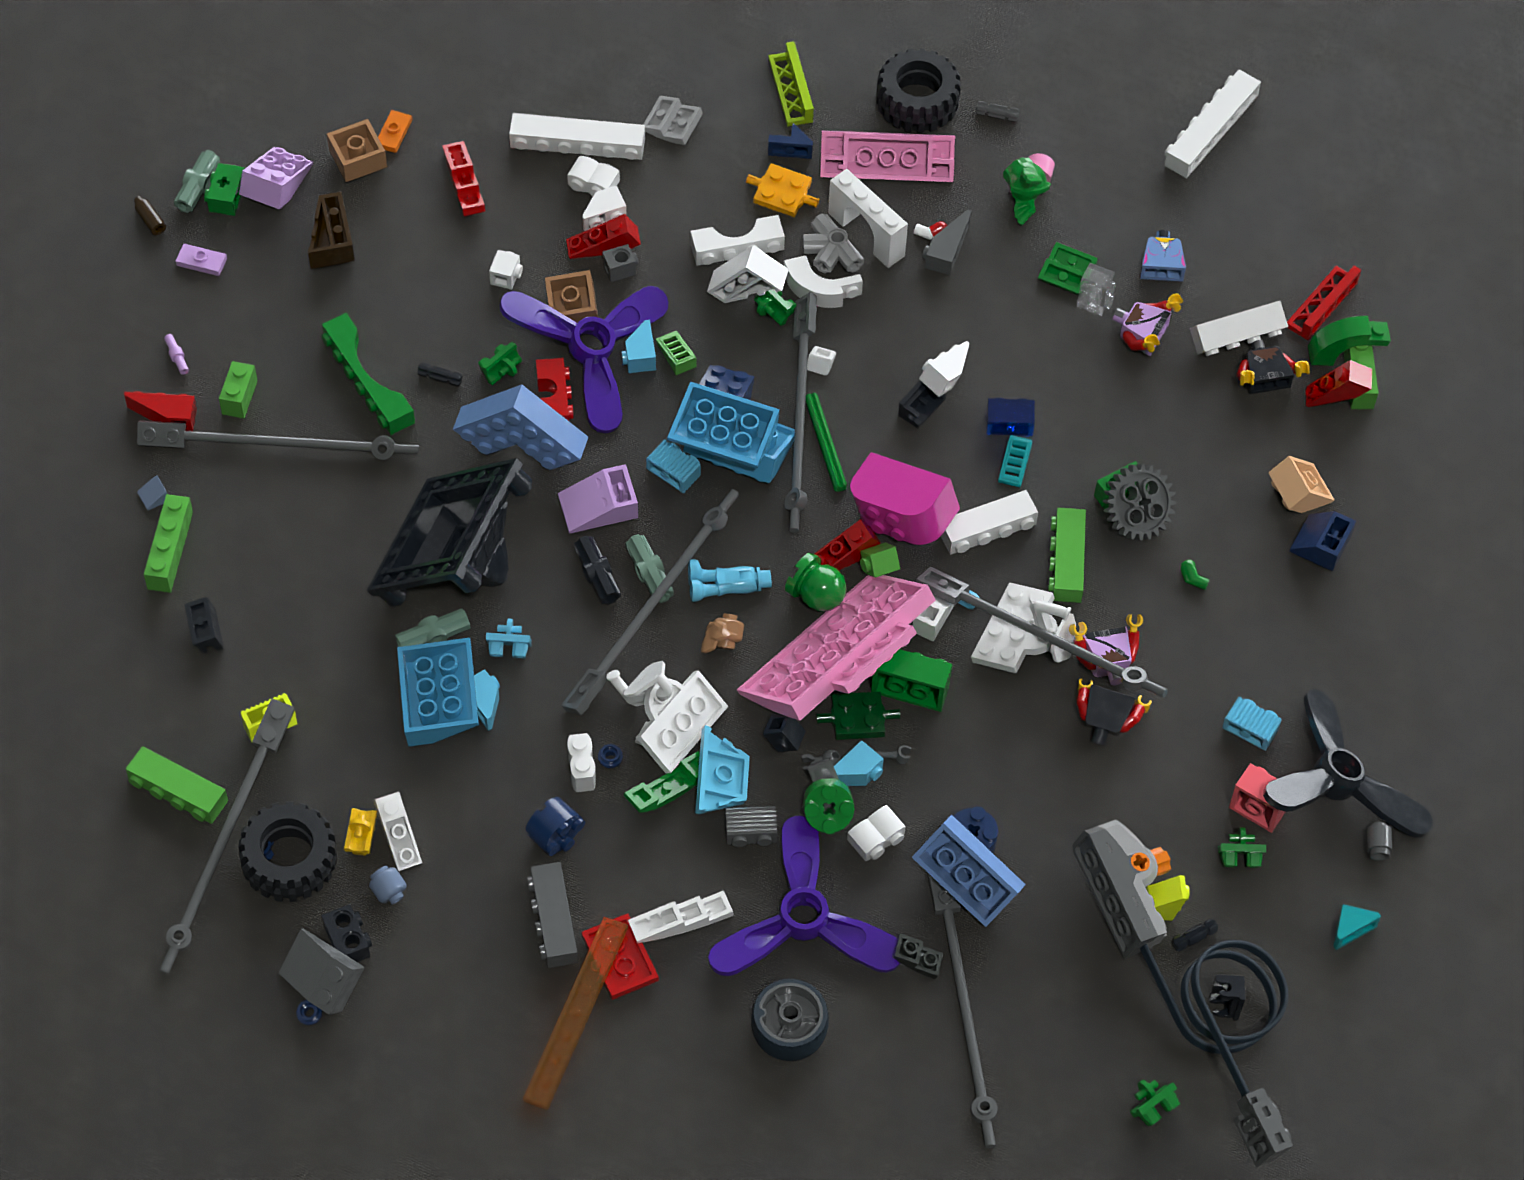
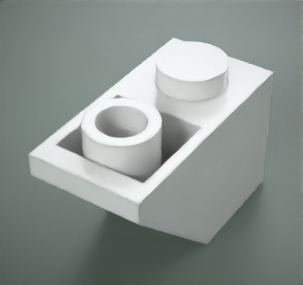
(603, 207)
(932, 619)

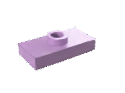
(201, 259)

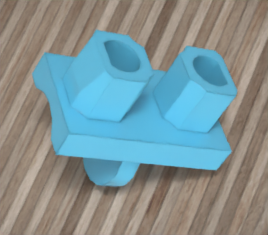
(519, 642)

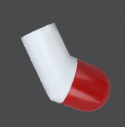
(929, 232)

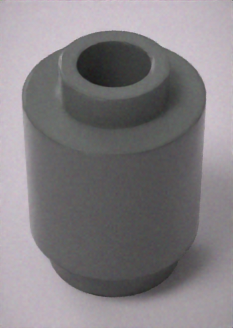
(1379, 841)

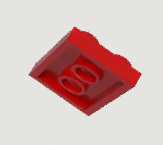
(631, 966)

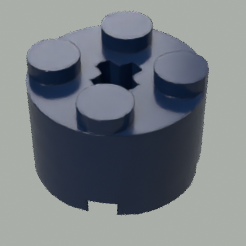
(980, 824)
(554, 826)

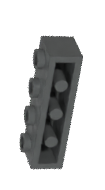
(554, 915)

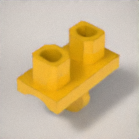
(360, 831)

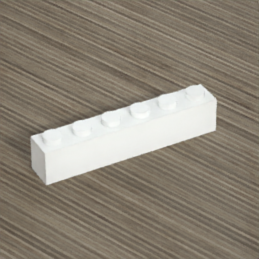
(1212, 123)
(577, 136)

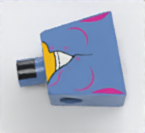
(1163, 258)

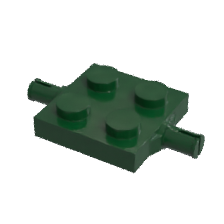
(858, 715)

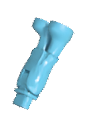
(727, 580)

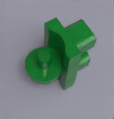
(775, 306)
(502, 363)
(1252, 851)
(1164, 1096)

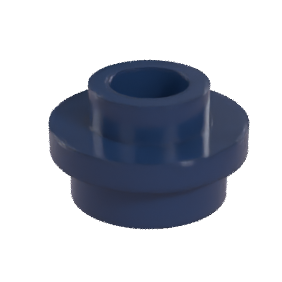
(610, 749)
(301, 1011)

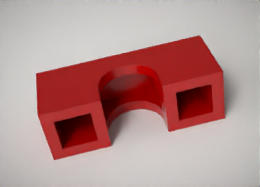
(553, 378)

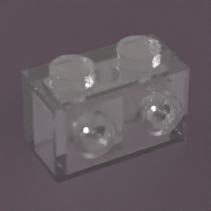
(1096, 289)

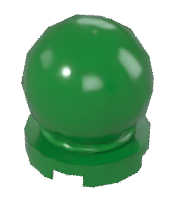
(819, 585)

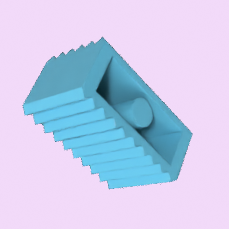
(674, 466)
(1252, 723)

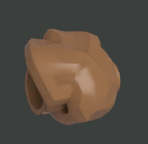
(722, 633)

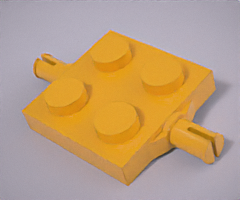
(782, 190)

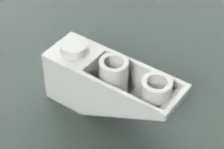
(945, 370)
(397, 831)

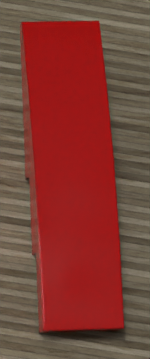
(463, 178)

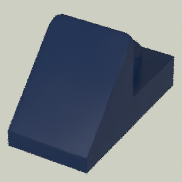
(795, 146)

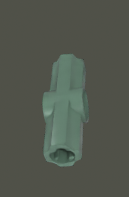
(196, 181)
(647, 565)
(434, 629)

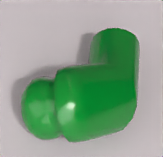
(1191, 576)

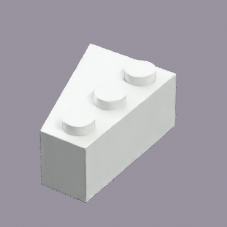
(747, 274)

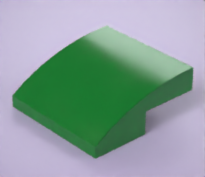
(1066, 267)

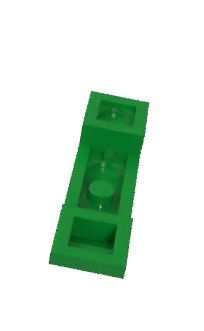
(667, 787)

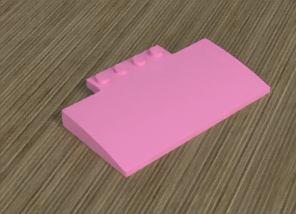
(840, 646)

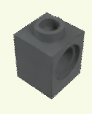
(613, 266)

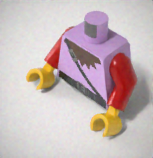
(1146, 323)
(1112, 644)

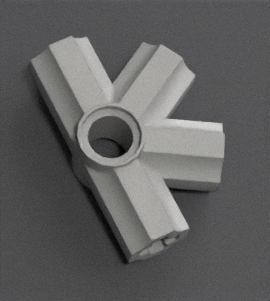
(831, 245)

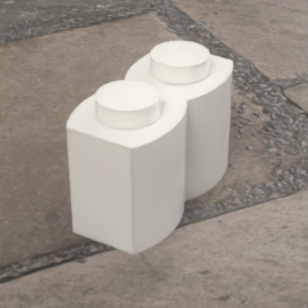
(592, 176)
(581, 762)
(876, 833)

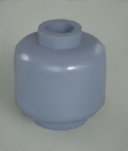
(387, 885)

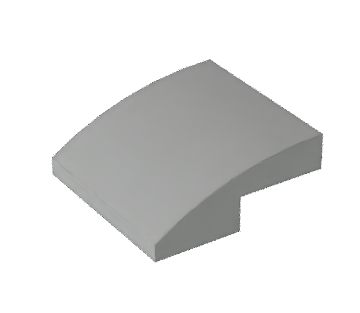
(672, 120)

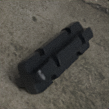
(440, 374)
(1195, 935)

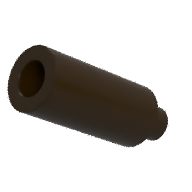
(149, 216)

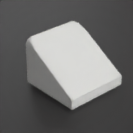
(820, 360)

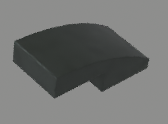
(917, 957)

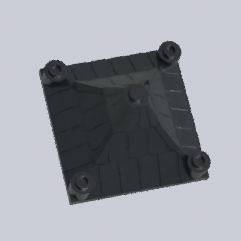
(453, 533)

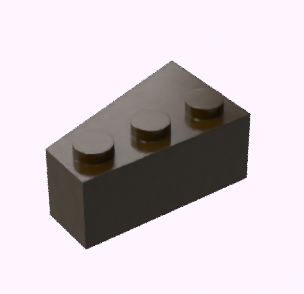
(331, 234)

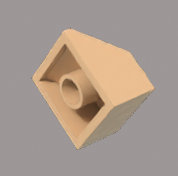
(1300, 485)

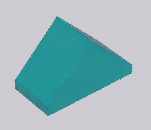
(1354, 923)

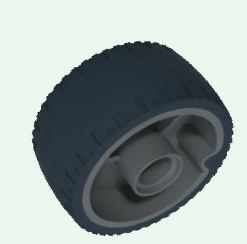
(785, 1037)

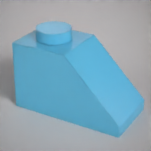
(640, 350)
(487, 697)
(859, 766)

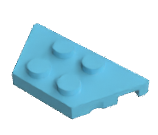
(721, 774)

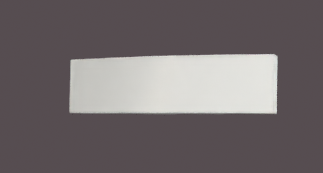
(680, 918)

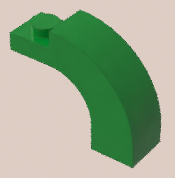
(1345, 334)

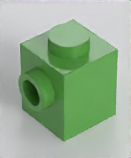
(879, 560)

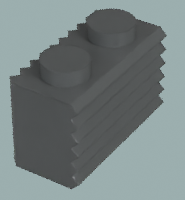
(751, 826)

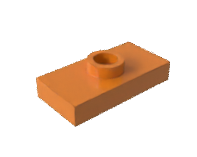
(394, 130)

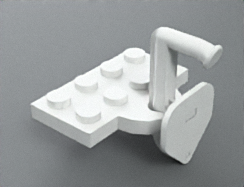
(1006, 645)
(674, 711)

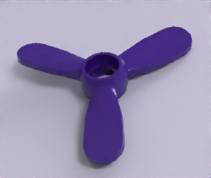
(599, 384)
(850, 936)

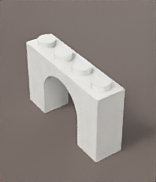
(851, 198)

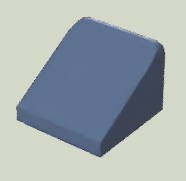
(152, 493)

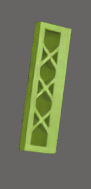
(798, 82)

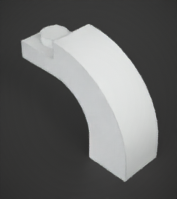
(829, 292)

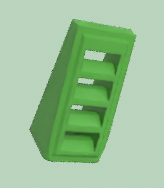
(683, 364)

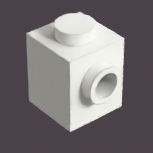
(505, 269)

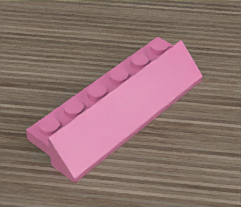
(888, 155)

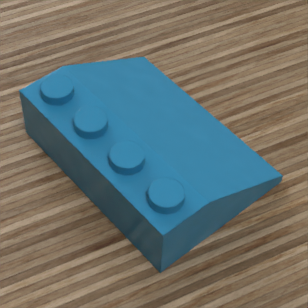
(724, 425)
(770, 463)
(437, 690)

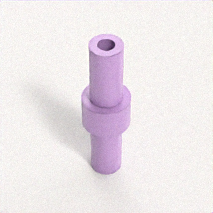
(176, 354)

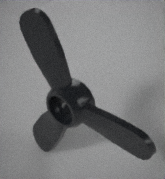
(1342, 775)

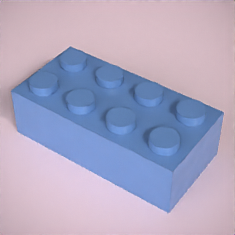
(968, 870)

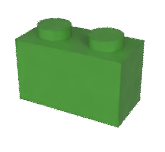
(238, 389)

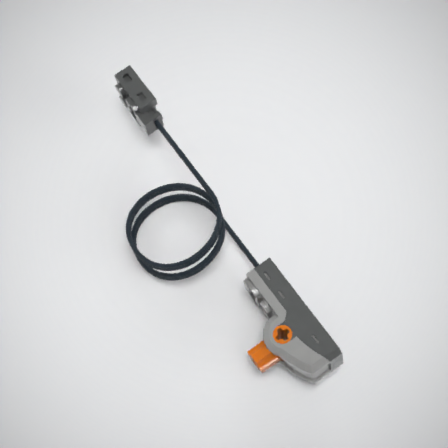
(1118, 875)

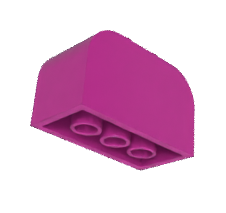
(903, 500)

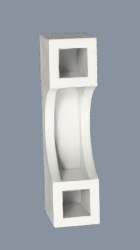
(712, 247)

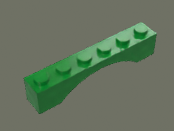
(390, 406)

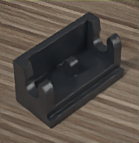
(919, 404)
(204, 625)
(1231, 993)

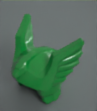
(1026, 184)

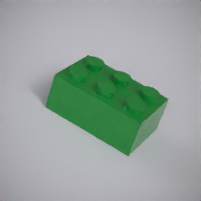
(914, 679)

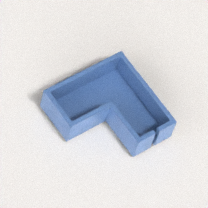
(521, 420)

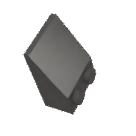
(320, 972)

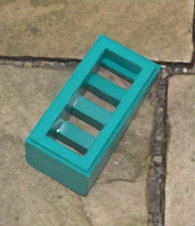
(1019, 447)

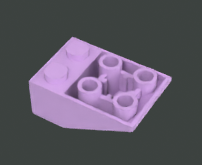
(274, 177)
(599, 500)

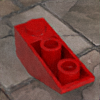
(604, 237)
(1340, 384)
(163, 407)
(846, 547)

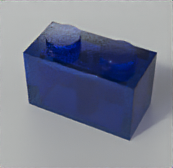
(1010, 416)

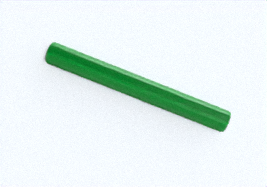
(826, 443)

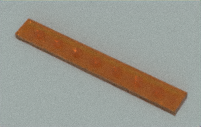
(575, 1013)

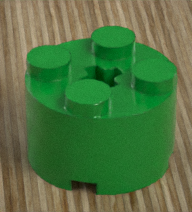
(829, 819)

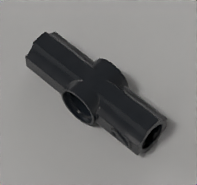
(597, 570)

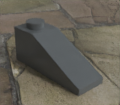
(946, 245)

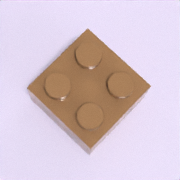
(356, 150)
(572, 295)

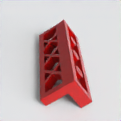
(1326, 305)

